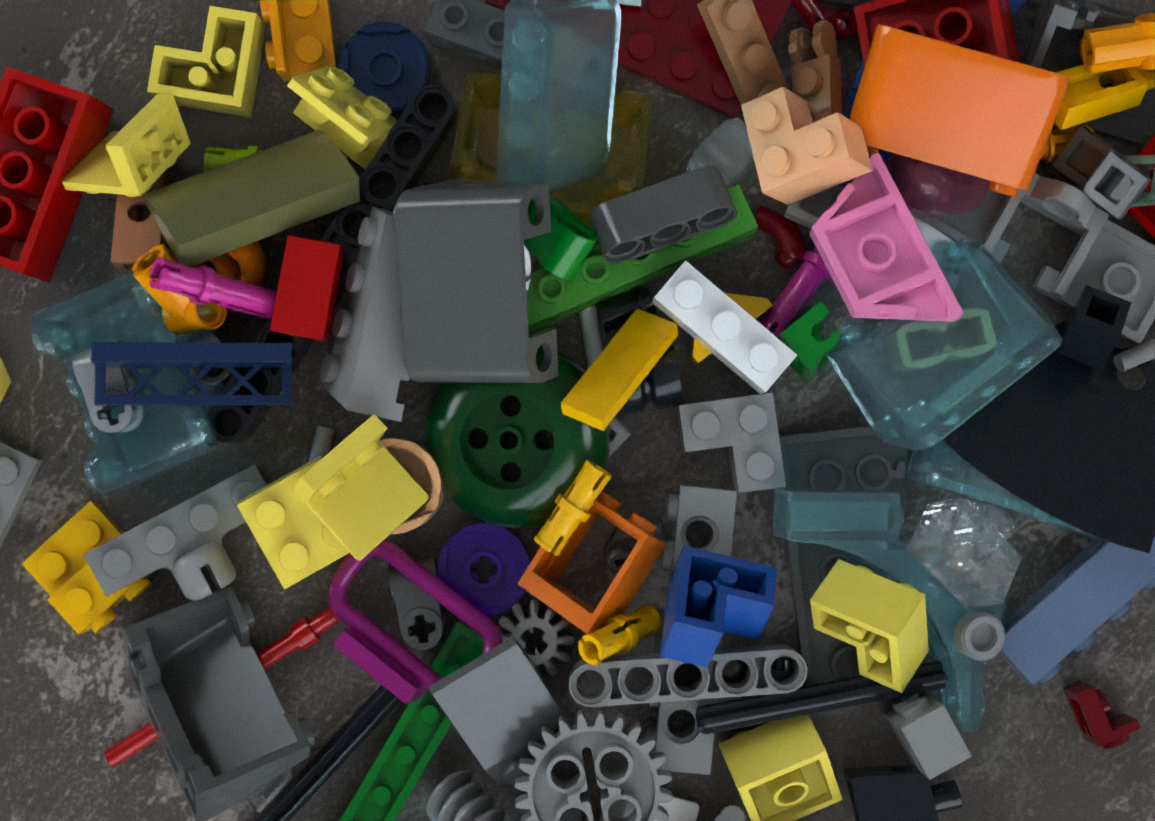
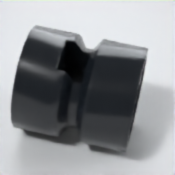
(660, 389)

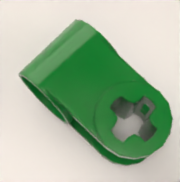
(566, 245)

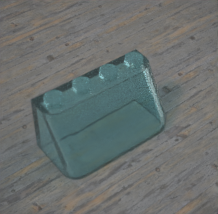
(557, 90)

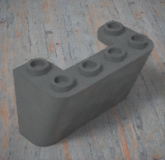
(468, 282)

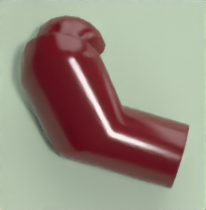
(812, 12)
(786, 235)

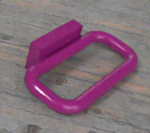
(378, 651)

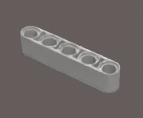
(708, 686)

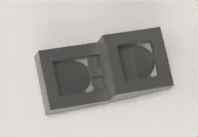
(1101, 172)

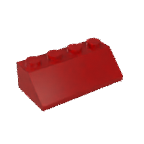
(42, 138)

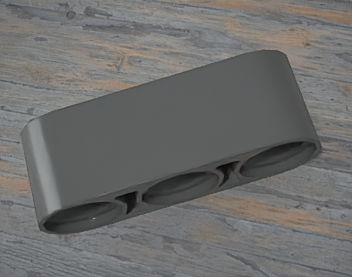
(662, 214)

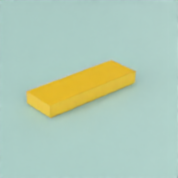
(619, 369)

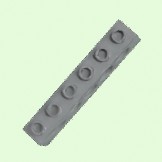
(690, 749)

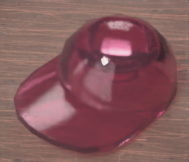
(936, 188)

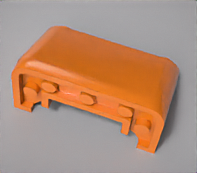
(957, 107)

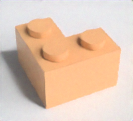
(801, 155)

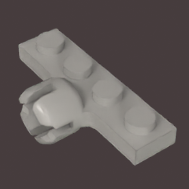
(179, 541)

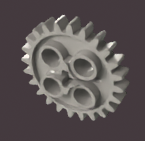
(635, 781)

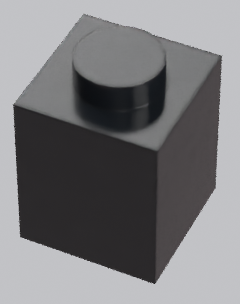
(1093, 327)

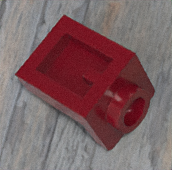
(1091, 714)

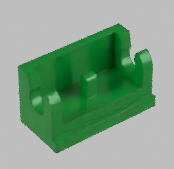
(807, 342)

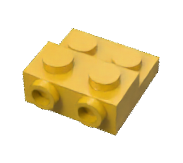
(67, 576)

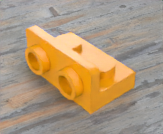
(300, 36)

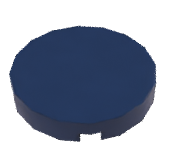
(386, 63)

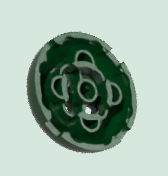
(476, 474)

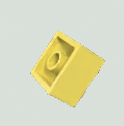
(781, 770)

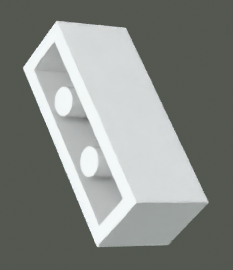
(724, 328)

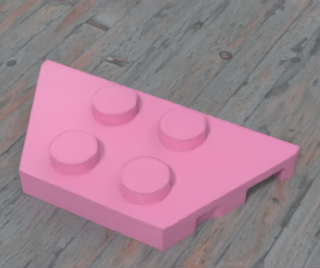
(881, 254)

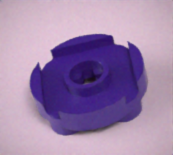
(504, 550)

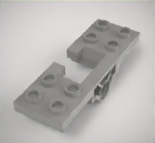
(1103, 258)

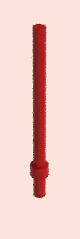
(301, 634)

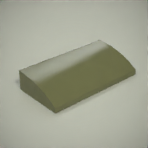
(253, 197)

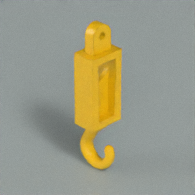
(1088, 100)

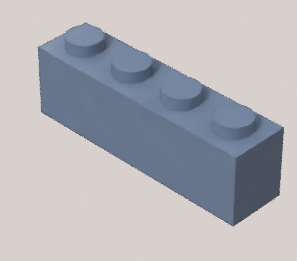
(1073, 606)

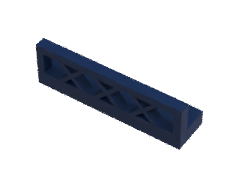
(191, 355)

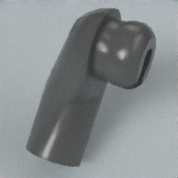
(621, 544)

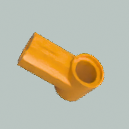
(1120, 46)
(177, 310)

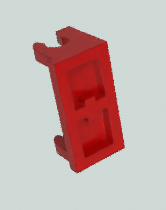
(307, 289)

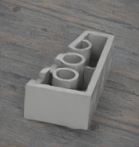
(368, 332)

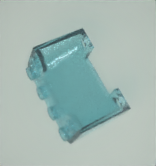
(168, 433)

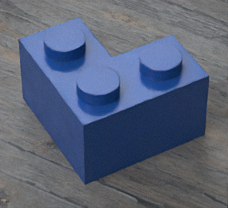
(712, 597)

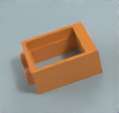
(546, 569)

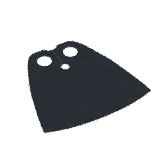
(1070, 449)

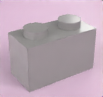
(927, 734)

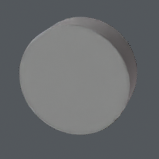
(979, 635)

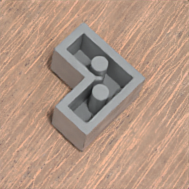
(747, 429)

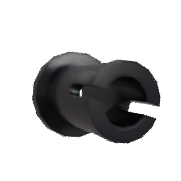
(617, 311)

